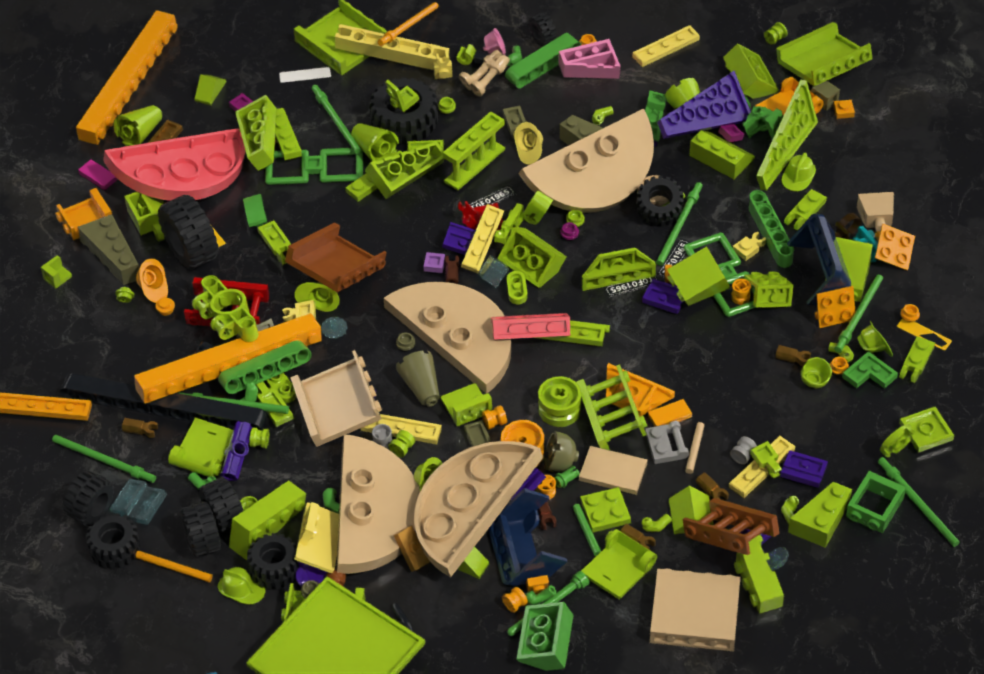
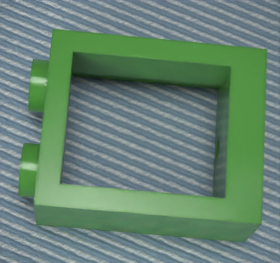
(882, 487)

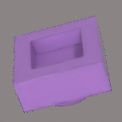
(434, 262)

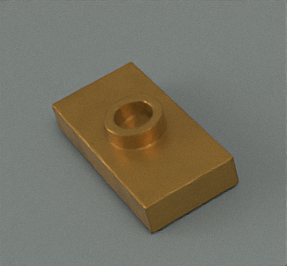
(168, 131)
(411, 548)

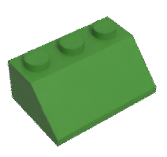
(545, 636)

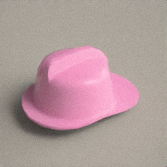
(494, 41)

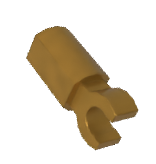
(792, 355)
(139, 427)
(711, 486)
(638, 536)

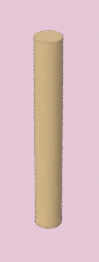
(694, 448)

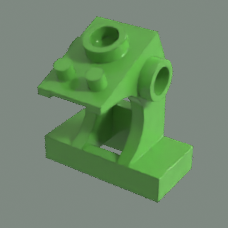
(763, 120)

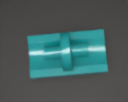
(867, 237)

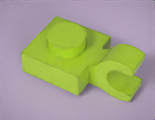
(766, 456)

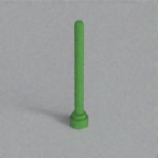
(578, 581)

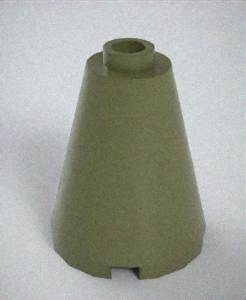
(420, 376)

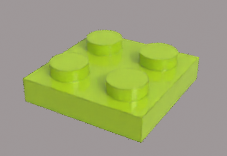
(929, 429)
(605, 509)

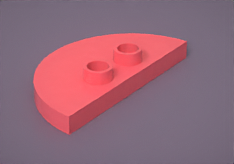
(180, 166)

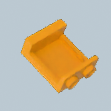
(82, 213)

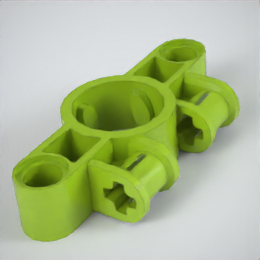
(233, 322)

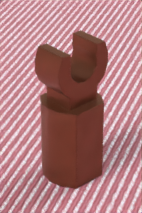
(452, 270)
(546, 516)

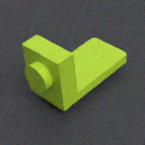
(401, 99)

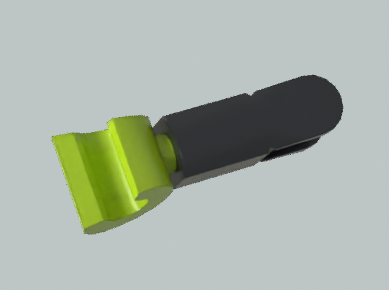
(466, 56)

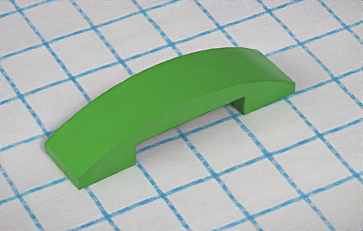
(654, 111)

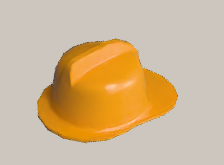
(152, 280)

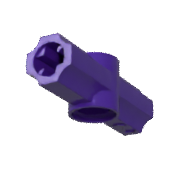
(233, 460)

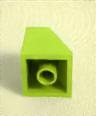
(857, 261)
(697, 277)

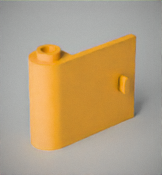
(782, 99)

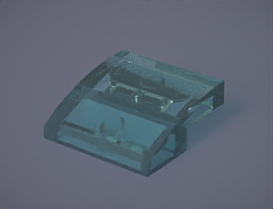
(138, 501)

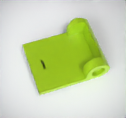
(202, 448)
(619, 564)

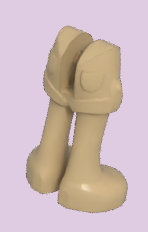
(494, 63)

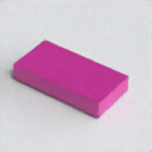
(97, 174)

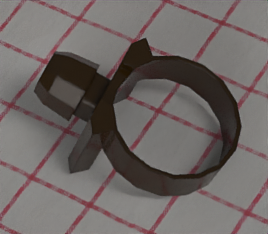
(841, 231)

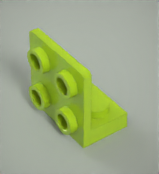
(770, 289)
(466, 404)

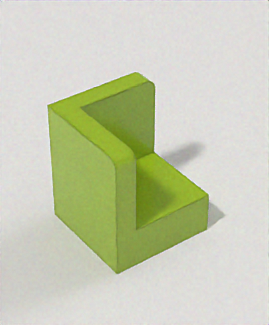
(55, 273)

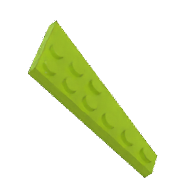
(791, 133)

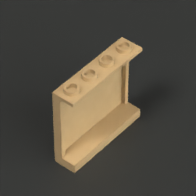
(337, 400)
(695, 609)

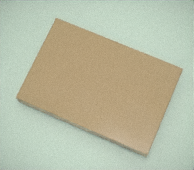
(613, 470)

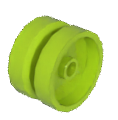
(559, 401)

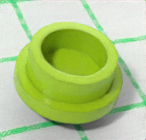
(446, 105)
(575, 217)
(124, 294)

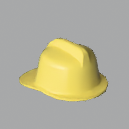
(528, 142)

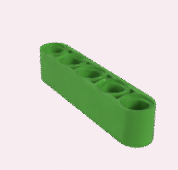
(539, 61)
(771, 228)
(256, 366)

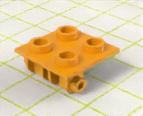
(894, 246)
(835, 306)

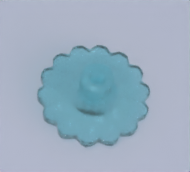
(334, 327)
(777, 558)

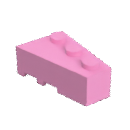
(590, 61)

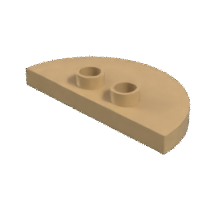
(596, 169)
(456, 326)
(467, 497)
(374, 505)

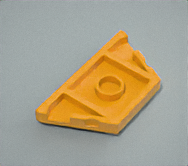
(645, 393)

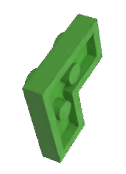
(869, 367)

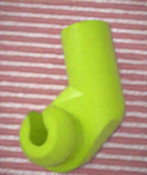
(846, 352)
(789, 507)
(656, 526)

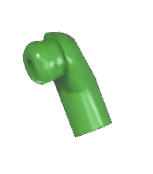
(251, 392)

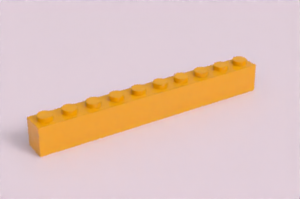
(126, 78)
(210, 363)

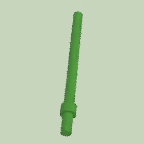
(322, 99)
(691, 199)
(846, 336)
(264, 406)
(136, 471)
(894, 475)

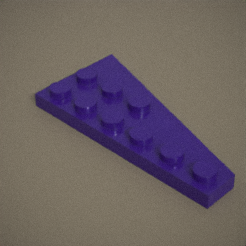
(714, 107)

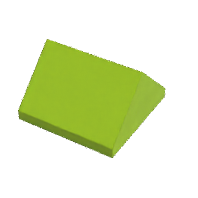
(689, 504)

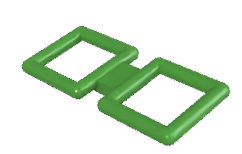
(316, 165)
(727, 270)

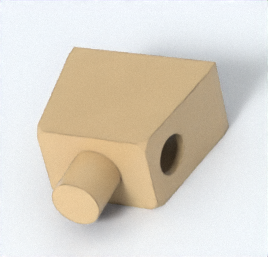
(876, 209)

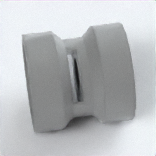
(382, 435)
(741, 452)

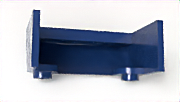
(818, 233)
(514, 541)

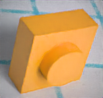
(844, 109)
(537, 584)

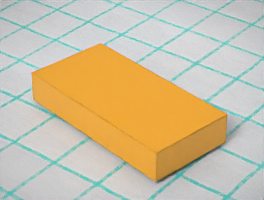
(672, 412)

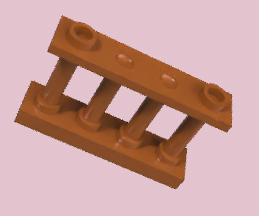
(731, 514)

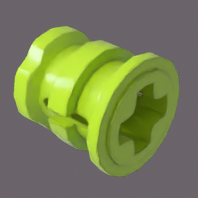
(775, 33)

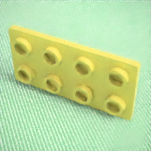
(318, 538)

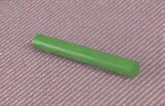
(586, 529)

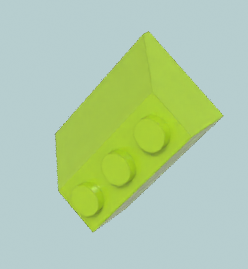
(750, 72)
(719, 154)
(531, 256)

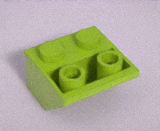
(143, 211)

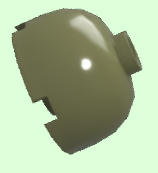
(561, 452)

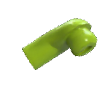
(600, 114)

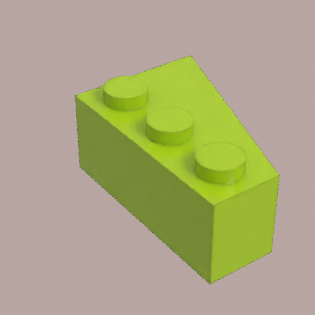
(821, 515)
(758, 578)

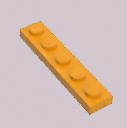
(45, 406)

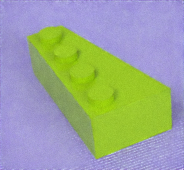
(258, 131)
(402, 169)
(266, 517)

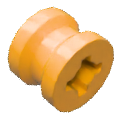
(549, 484)
(514, 599)

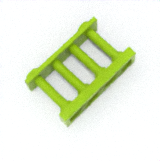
(468, 143)
(599, 421)

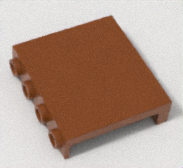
(333, 259)

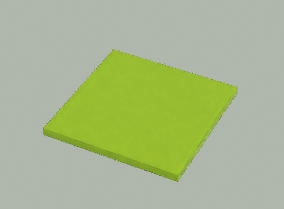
(336, 635)

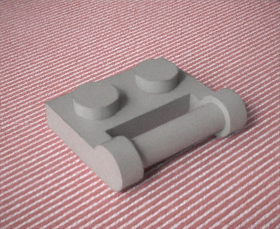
(660, 444)

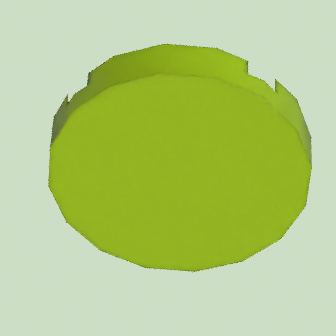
(897, 440)

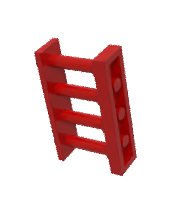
(253, 292)

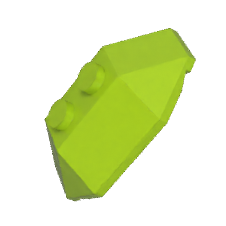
(618, 268)

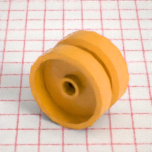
(525, 432)

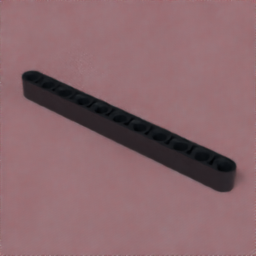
(173, 406)

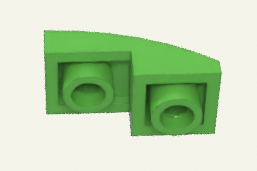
(255, 210)

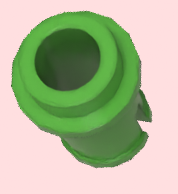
(566, 476)

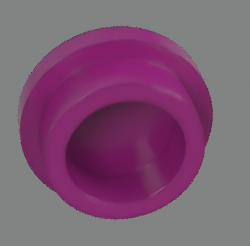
(569, 231)

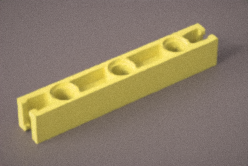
(399, 50)

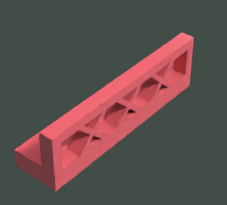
(531, 326)

